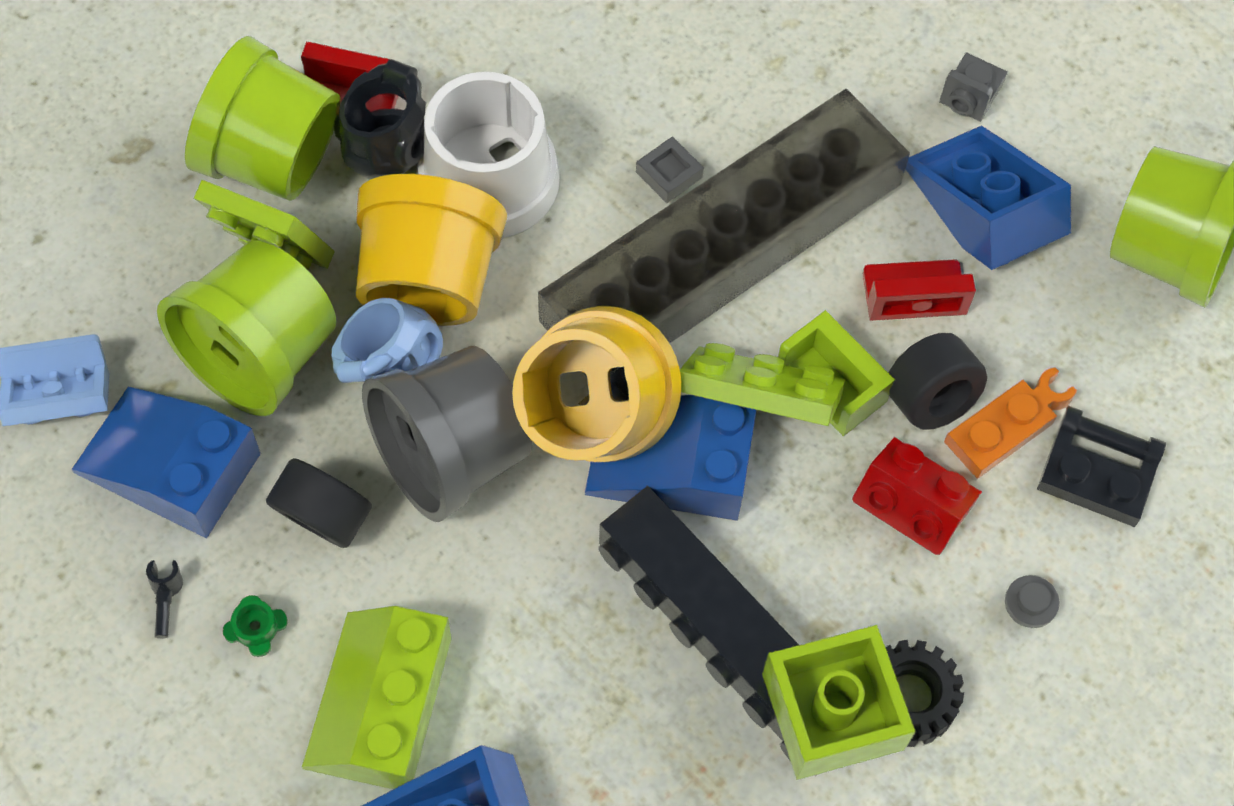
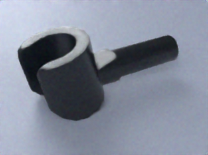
(164, 590)

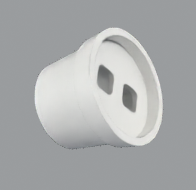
(475, 117)

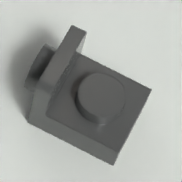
(972, 87)

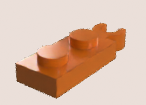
(1007, 423)

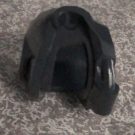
(382, 139)

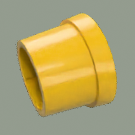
(427, 243)
(603, 428)

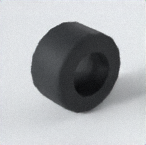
(937, 381)
(319, 503)

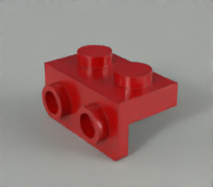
(915, 495)

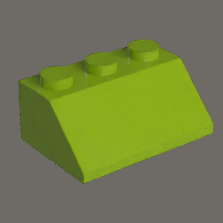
(379, 696)

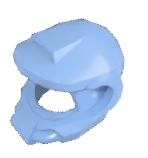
(385, 338)

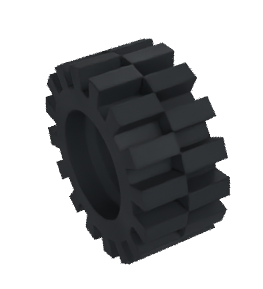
(942, 682)

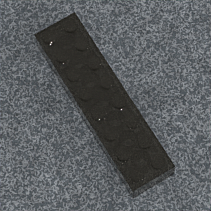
(739, 222)

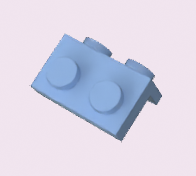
(53, 380)

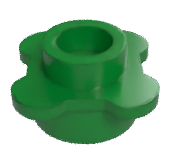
(254, 610)

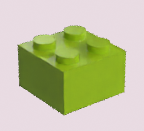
(837, 702)

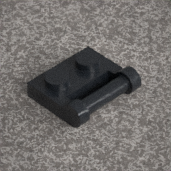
(1095, 479)

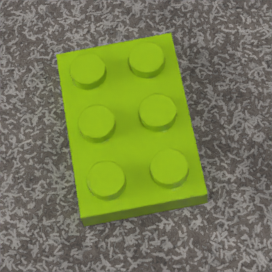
(256, 221)
(762, 383)

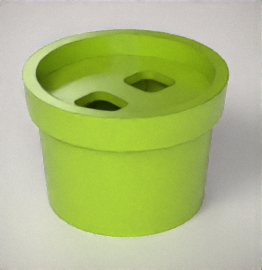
(261, 122)
(1179, 222)
(249, 325)

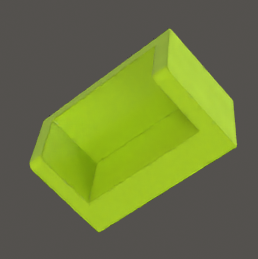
(829, 345)

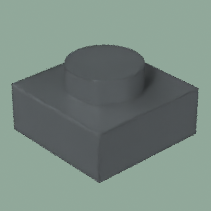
(669, 169)

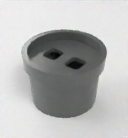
(445, 428)

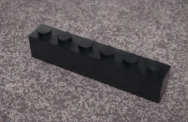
(698, 597)

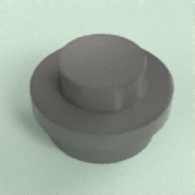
(1032, 601)

